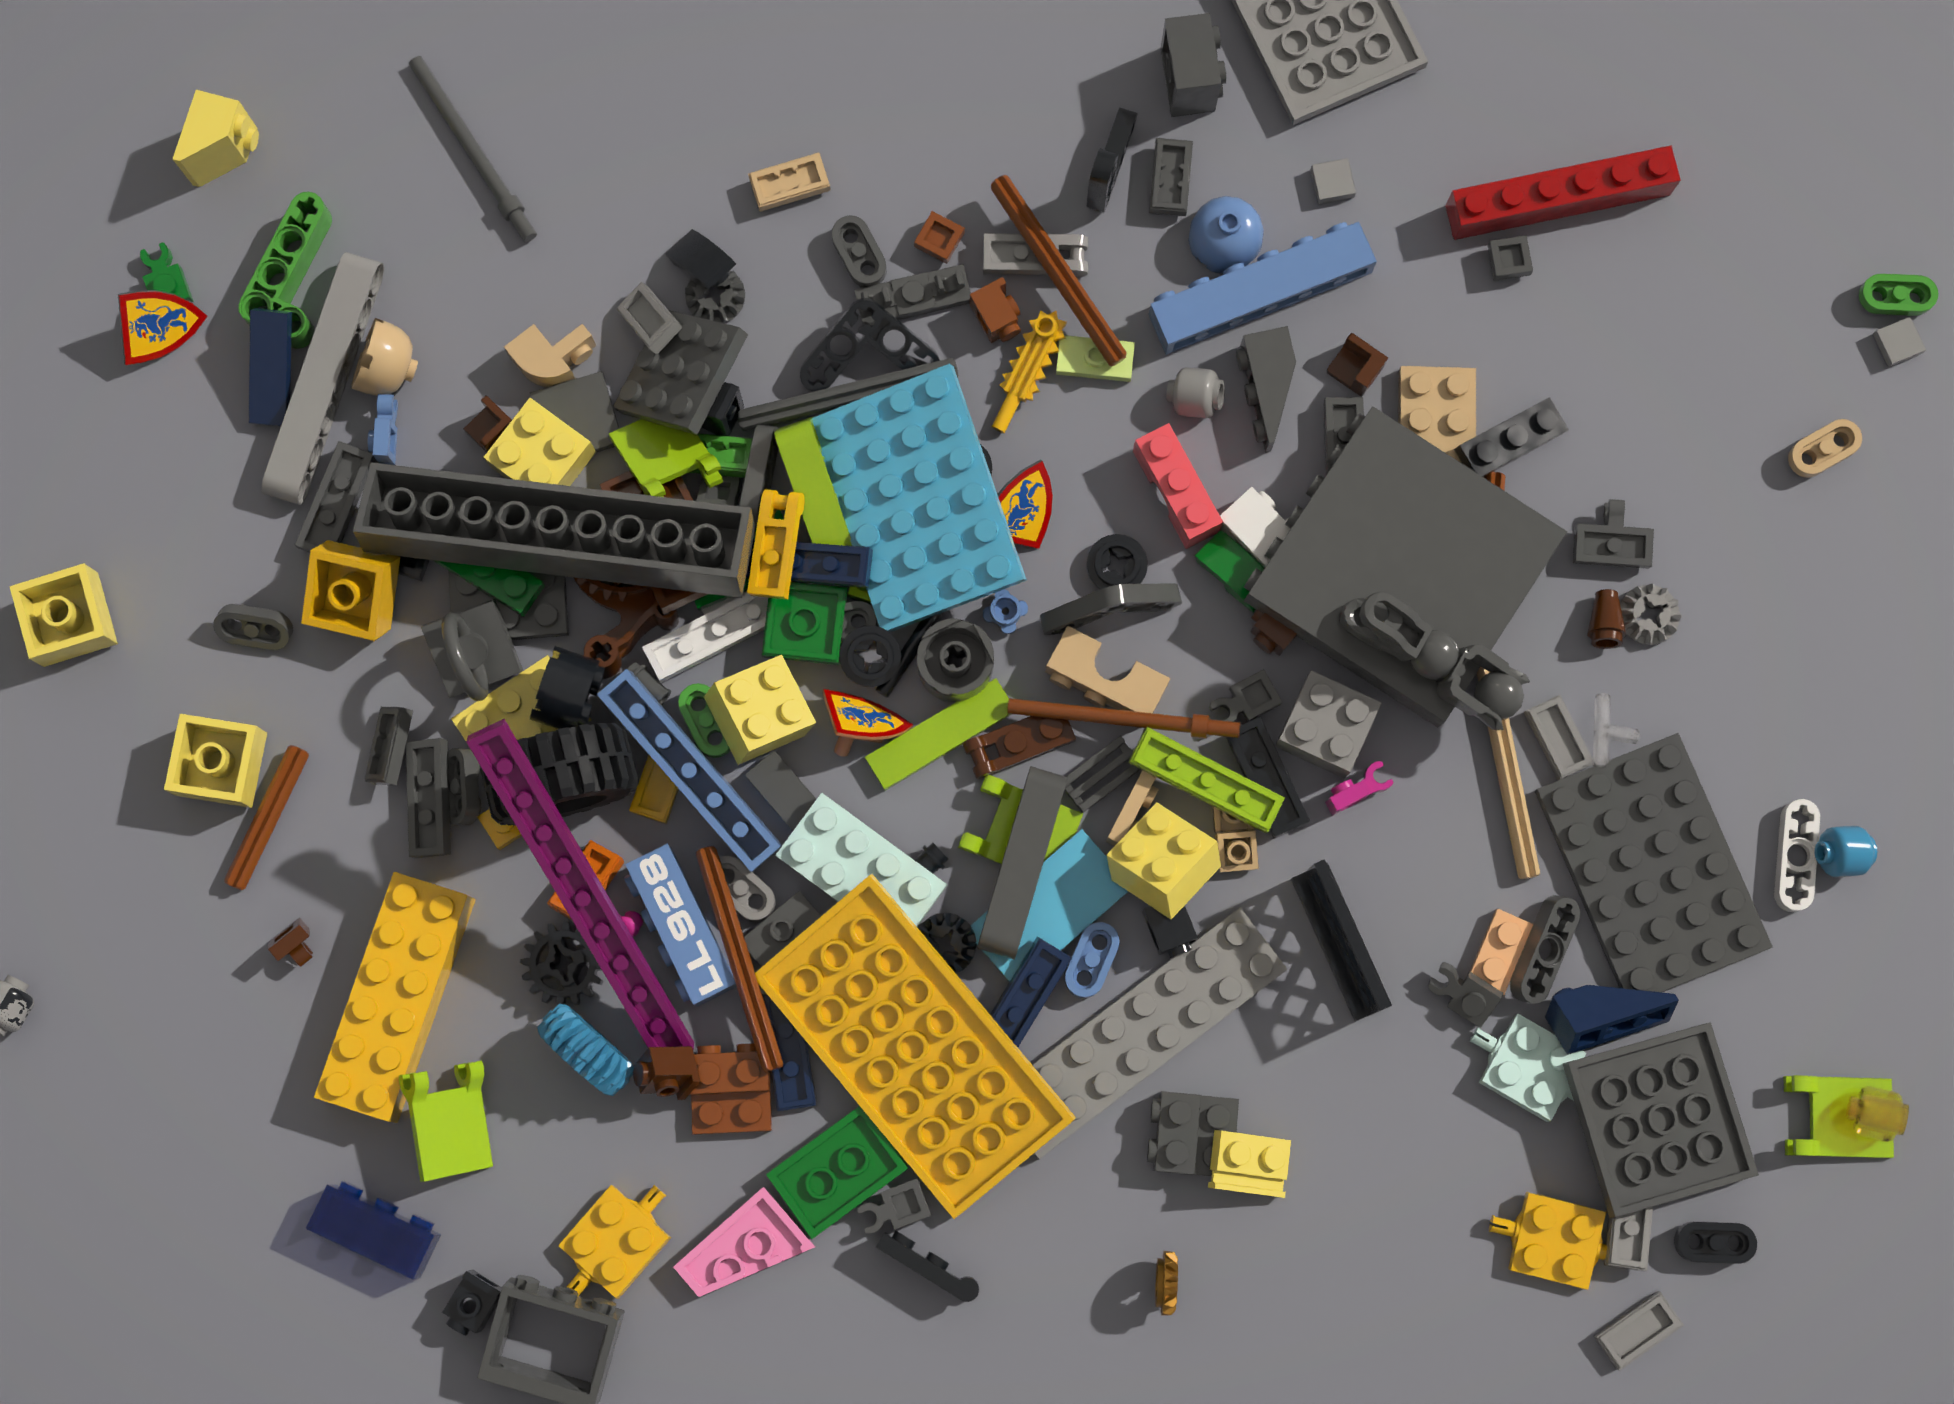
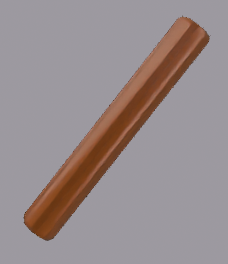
(266, 817)

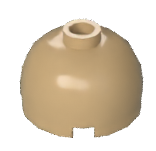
(384, 360)

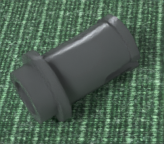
(659, 691)

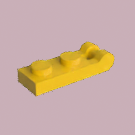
(775, 545)

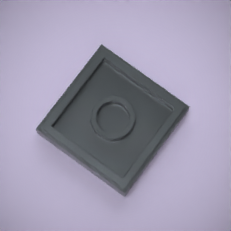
(583, 406)

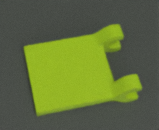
(662, 454)
(998, 835)
(449, 1123)
(1829, 1129)

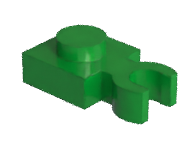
(163, 276)

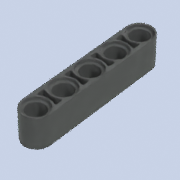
(1022, 862)

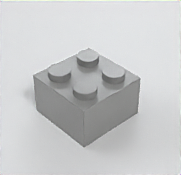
(1328, 724)

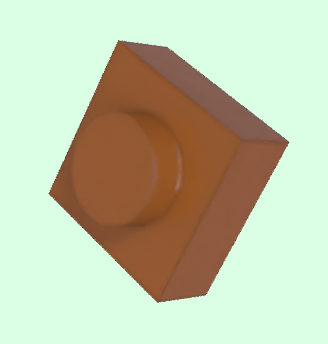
(939, 237)

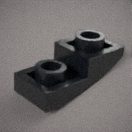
(701, 259)

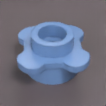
(1005, 600)

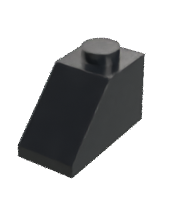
(724, 410)

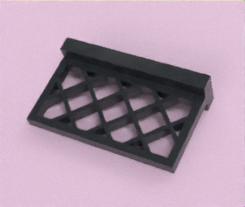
(1341, 941)

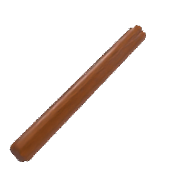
(1058, 270)
(739, 959)

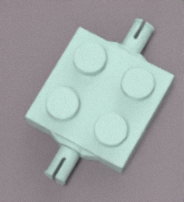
(1527, 1066)

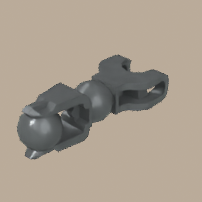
(1436, 656)

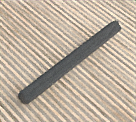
(829, 398)

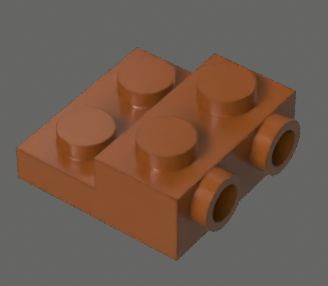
(731, 1092)

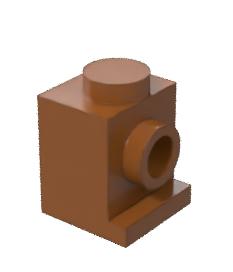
(995, 311)

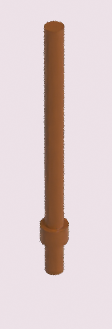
(1199, 726)

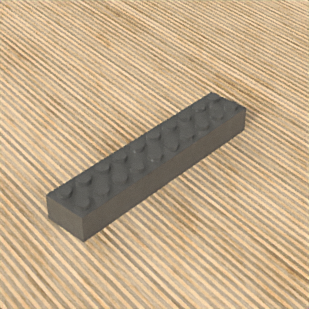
(555, 529)

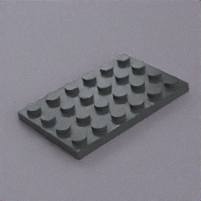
(1653, 868)

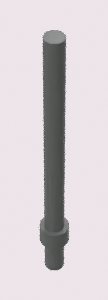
(509, 204)

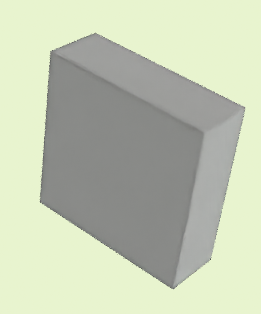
(1333, 181)
(1899, 342)

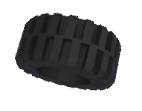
(578, 768)

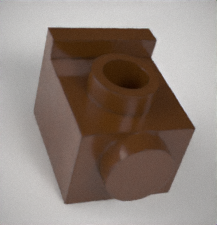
(667, 1072)

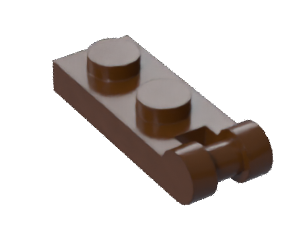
(1018, 743)

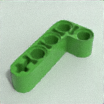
(292, 264)

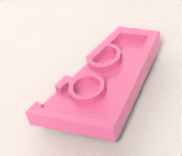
(743, 1245)

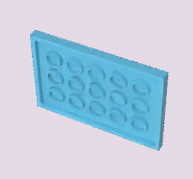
(919, 498)

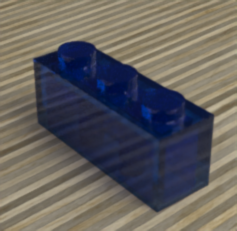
(374, 1229)

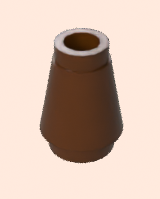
(1606, 620)

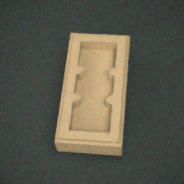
(789, 182)

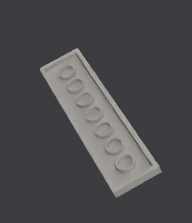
(1158, 1020)

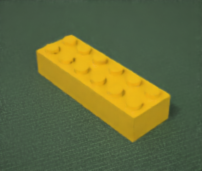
(395, 997)

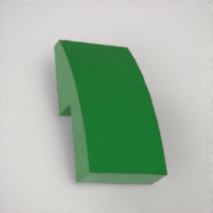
(1229, 564)

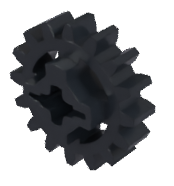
(547, 970)

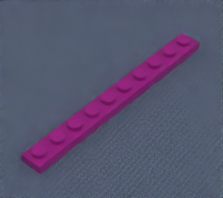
(577, 886)

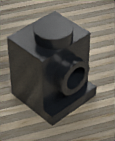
(483, 1292)

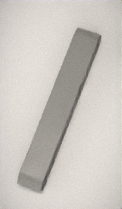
(322, 378)

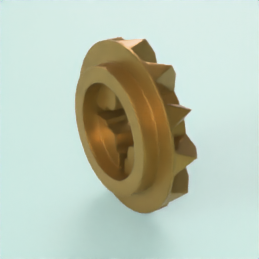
(1166, 1283)

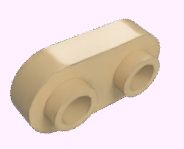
(1822, 448)

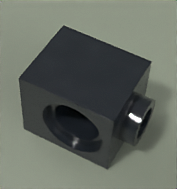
(1170, 935)

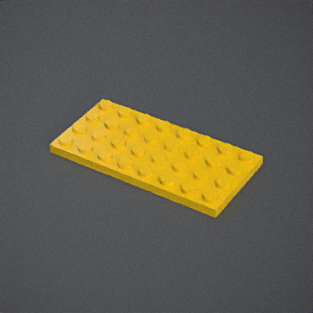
(913, 1046)

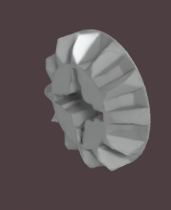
(1645, 630)

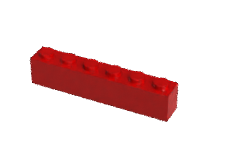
(1562, 192)

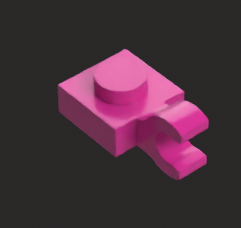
(1348, 794)

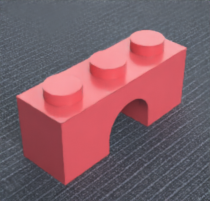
(1186, 498)

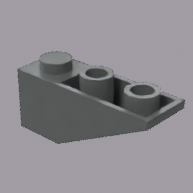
(1269, 370)

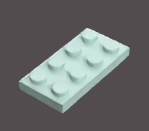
(842, 851)

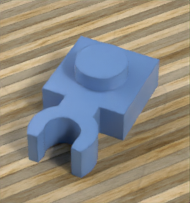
(383, 438)

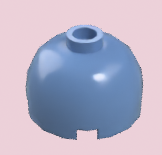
(1226, 233)

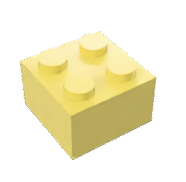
(539, 448)
(63, 615)
(759, 709)
(215, 760)
(1164, 860)

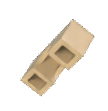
(1075, 666)

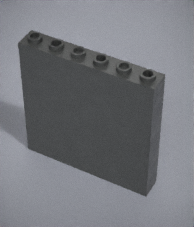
(1406, 525)

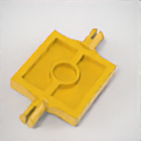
(1554, 1239)
(615, 1241)

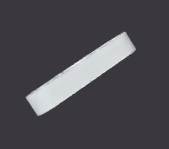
(1783, 865)

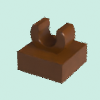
(292, 942)

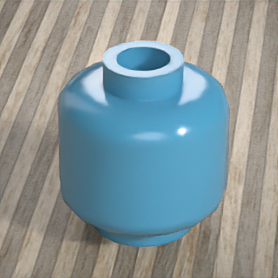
(1845, 851)

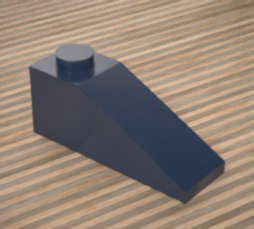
(1602, 1013)

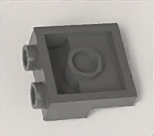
(1187, 1130)

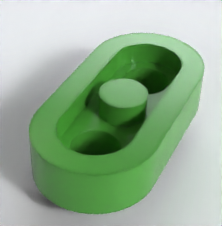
(1896, 294)
(701, 722)

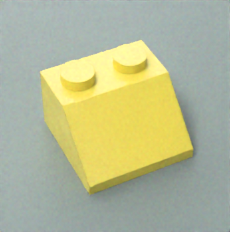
(214, 138)

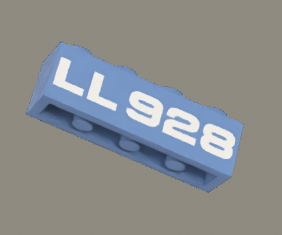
(681, 925)

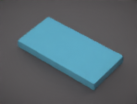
(1068, 898)

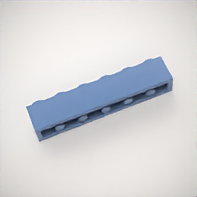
(1261, 287)
(689, 770)

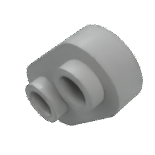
(744, 887)

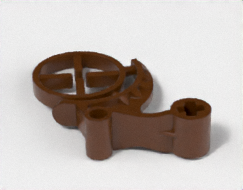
(638, 615)

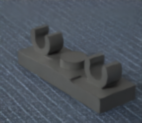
(918, 293)

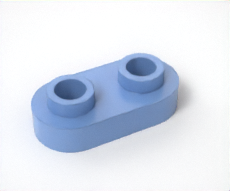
(1092, 960)

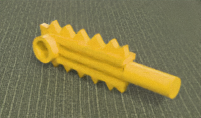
(1027, 369)

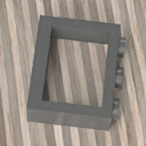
(541, 1381)

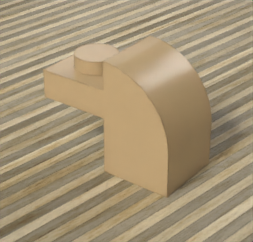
(546, 363)

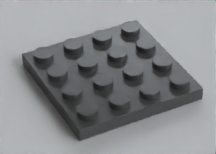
(1660, 1120)

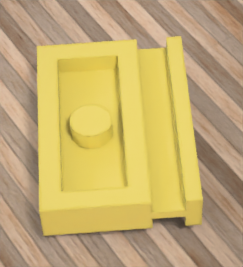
(1249, 1163)

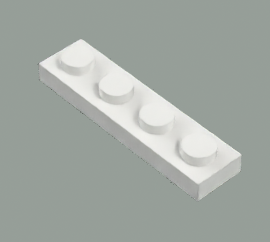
(707, 636)

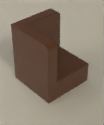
(1357, 365)
(487, 424)

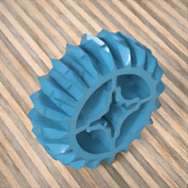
(585, 1049)

